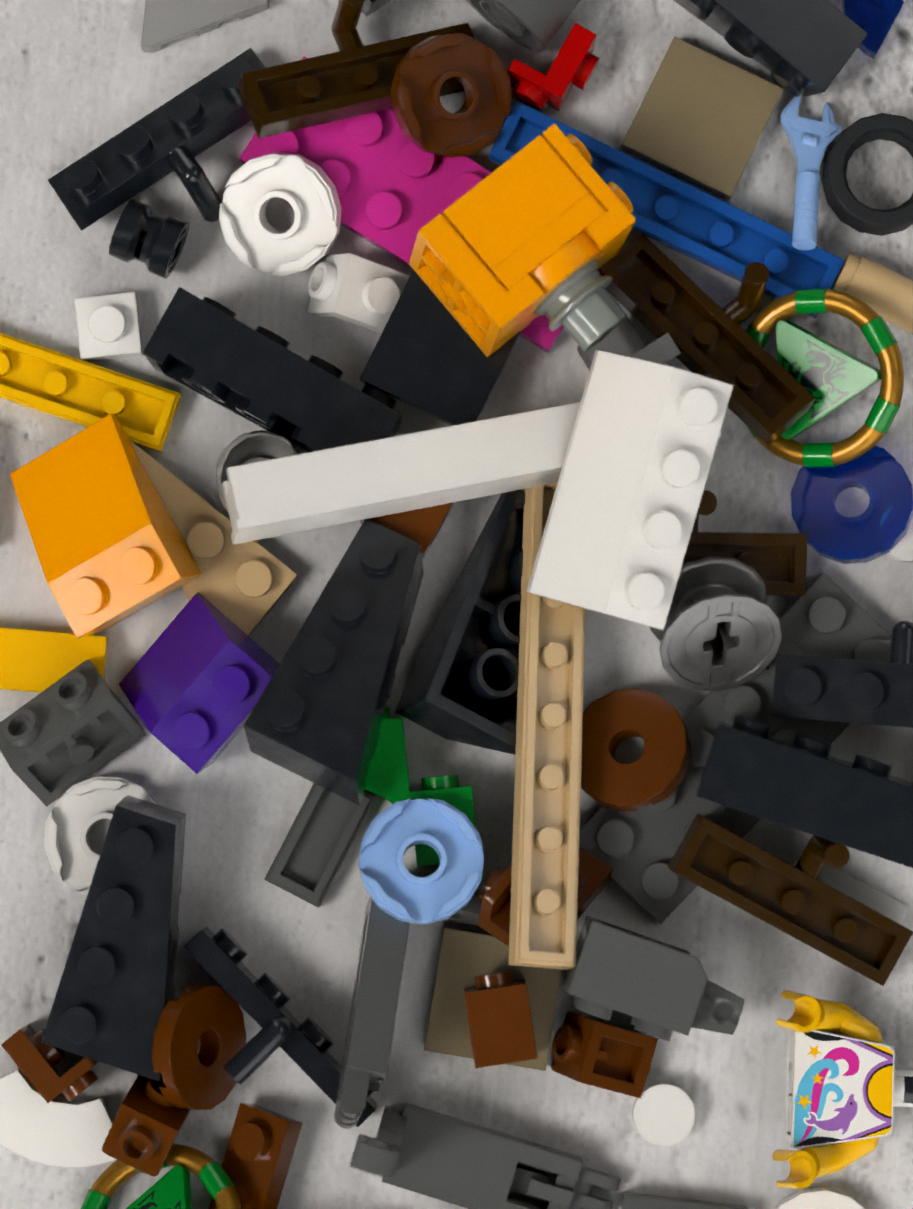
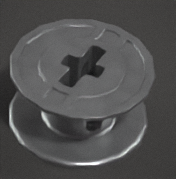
(718, 626)

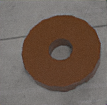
(418, 88)
(658, 768)
(203, 1014)

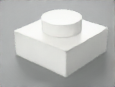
(109, 327)

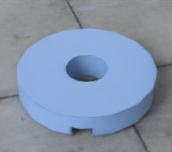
(421, 898)

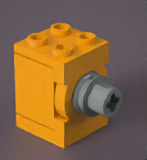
(529, 246)

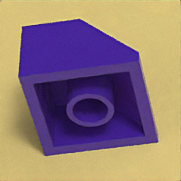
(198, 683)

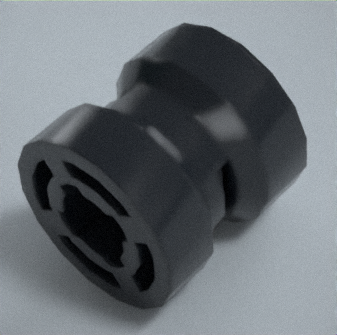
(149, 238)

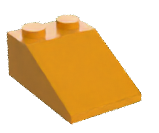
(101, 528)

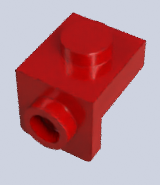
(570, 68)

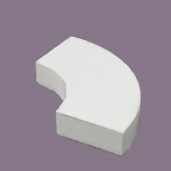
(55, 1131)

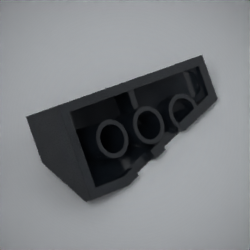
(470, 660)

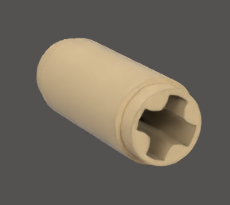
(879, 288)

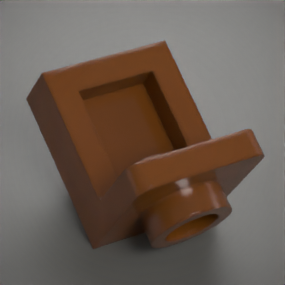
(144, 1127)

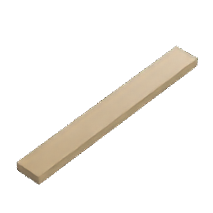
(546, 765)

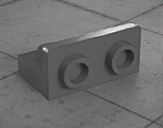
(67, 733)

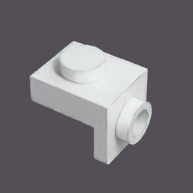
(355, 290)

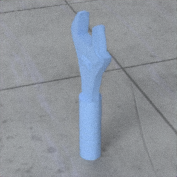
(809, 143)

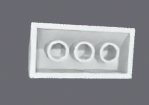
(630, 488)

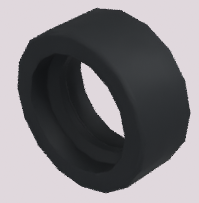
(835, 183)

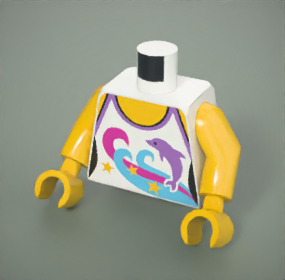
(836, 1088)

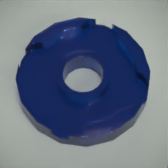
(858, 537)

